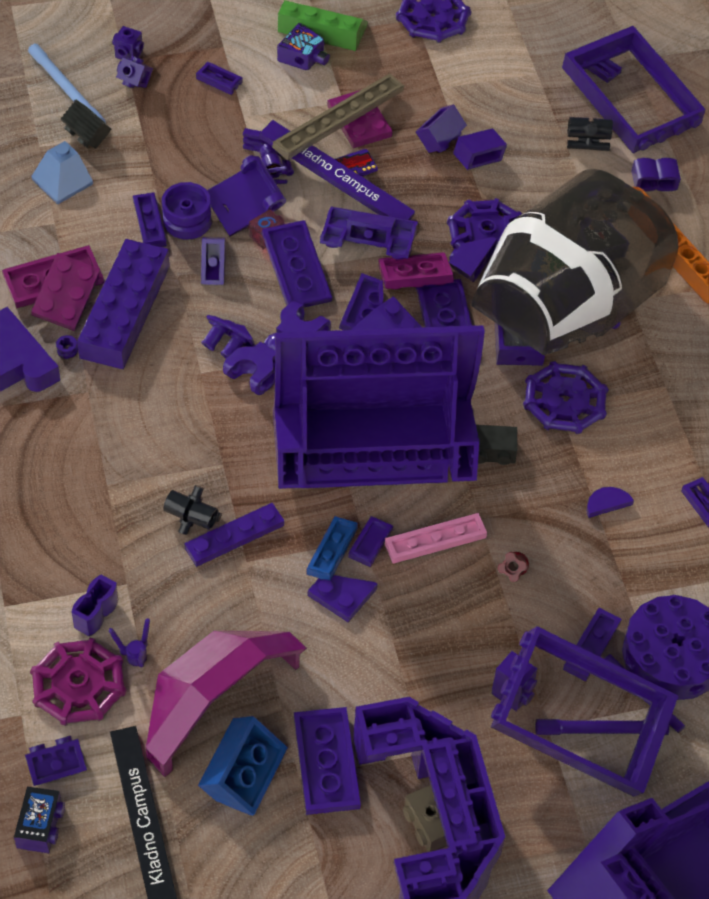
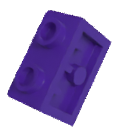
(56, 761)

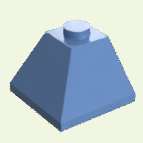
(62, 173)

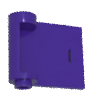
(245, 195)

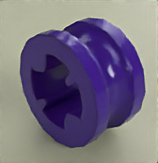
(62, 342)

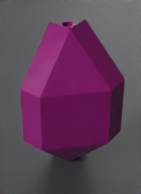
(202, 676)

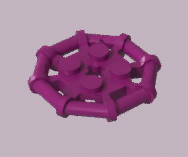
(78, 694)

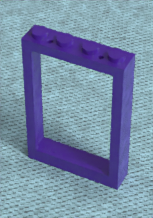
(612, 46)
(650, 736)

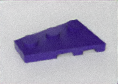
(365, 298)

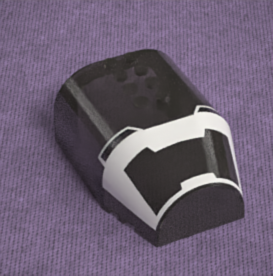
(577, 262)

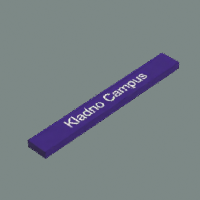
(342, 177)

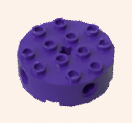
(670, 645)

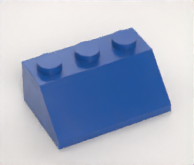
(243, 765)

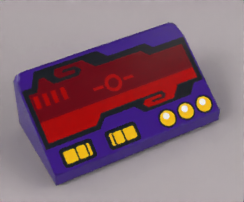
(359, 162)

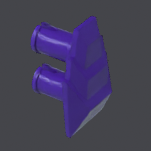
(220, 327)

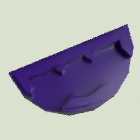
(607, 500)

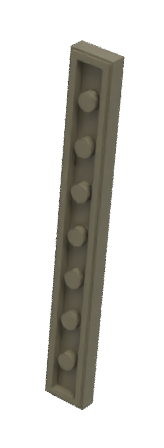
(337, 116)

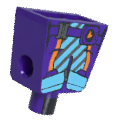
(302, 49)

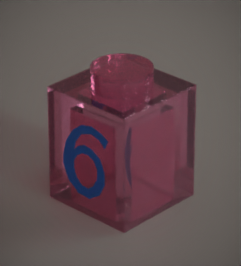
(265, 220)

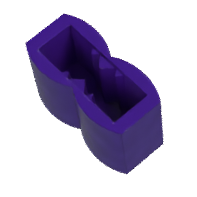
(656, 174)
(92, 607)

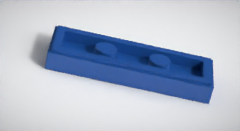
(332, 548)

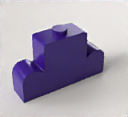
(23, 356)

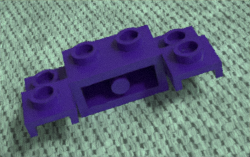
(369, 229)

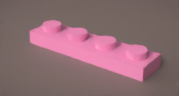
(435, 538)

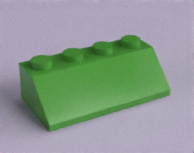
(333, 27)

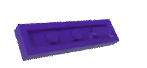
(234, 534)

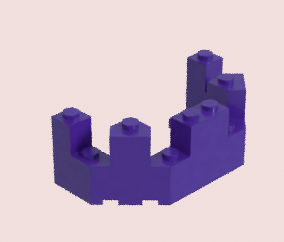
(460, 792)

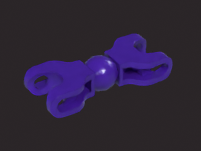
(261, 358)

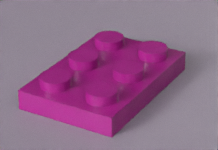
(365, 129)
(415, 271)
(65, 292)

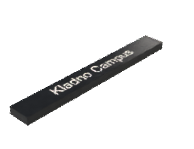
(142, 814)

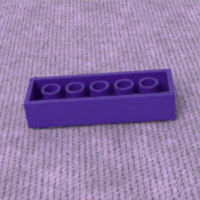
(123, 304)

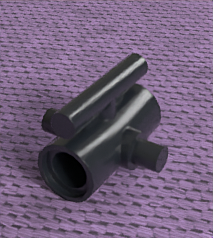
(589, 133)
(191, 510)

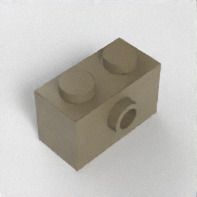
(423, 812)

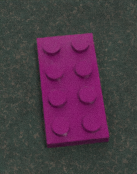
(28, 278)

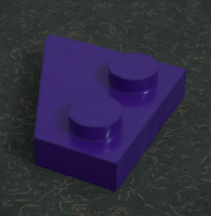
(342, 594)

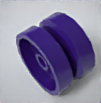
(186, 210)

